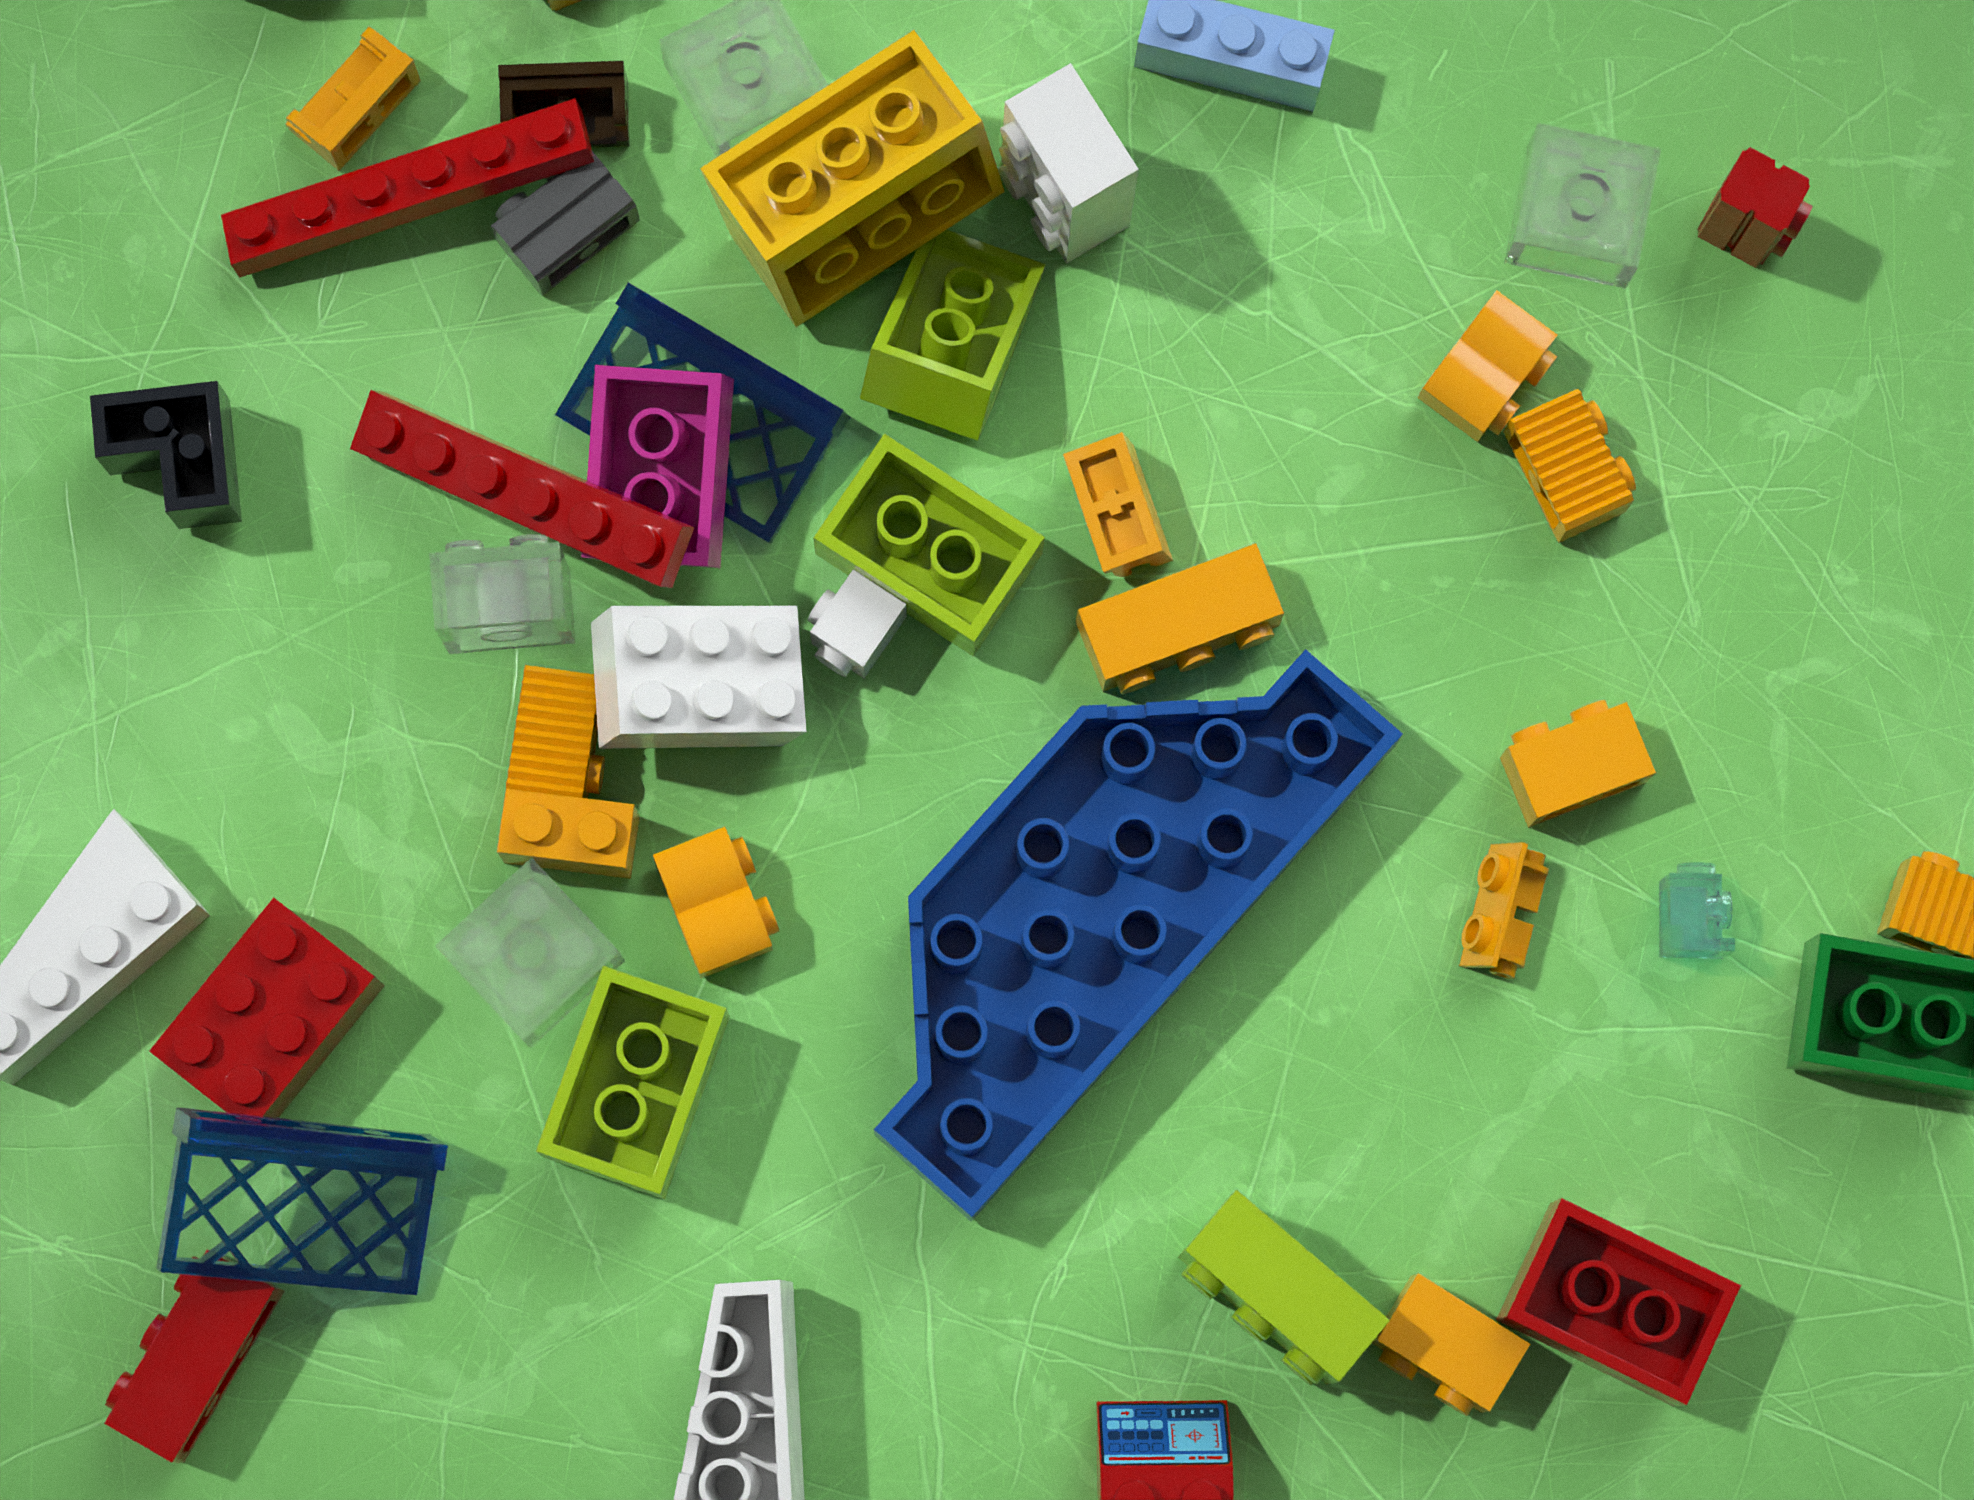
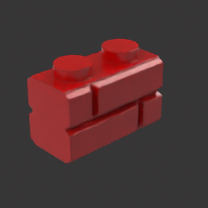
(1756, 209)

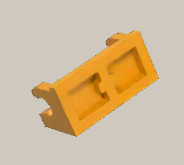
(355, 99)
(1117, 505)

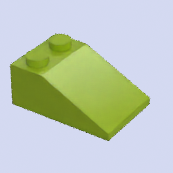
(951, 333)

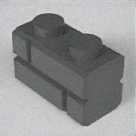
(563, 223)

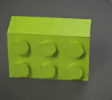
(929, 544)
(633, 1082)
(1281, 1291)

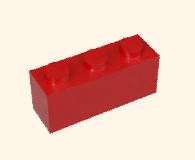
(189, 1361)

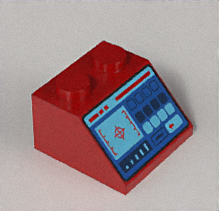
(1164, 1450)

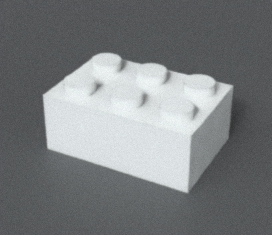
(1066, 164)
(698, 676)

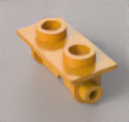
(1507, 880)

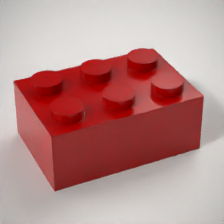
(267, 1016)
(1618, 1303)

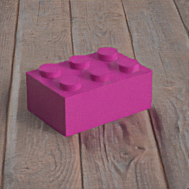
(665, 446)

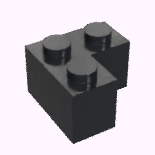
(181, 433)

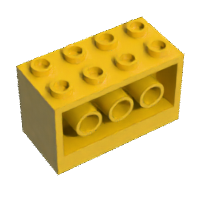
(854, 178)

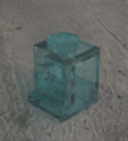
(1694, 913)

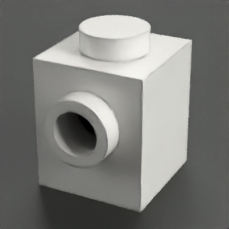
(854, 625)

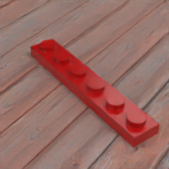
(407, 188)
(522, 489)

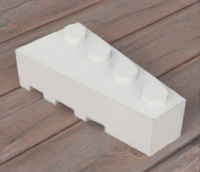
(89, 943)
(746, 1400)

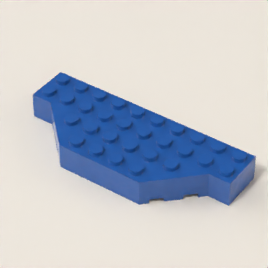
(1099, 899)

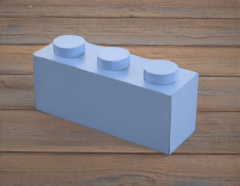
(1235, 49)

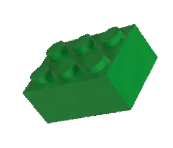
(1885, 1016)

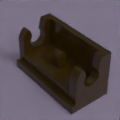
(596, 86)

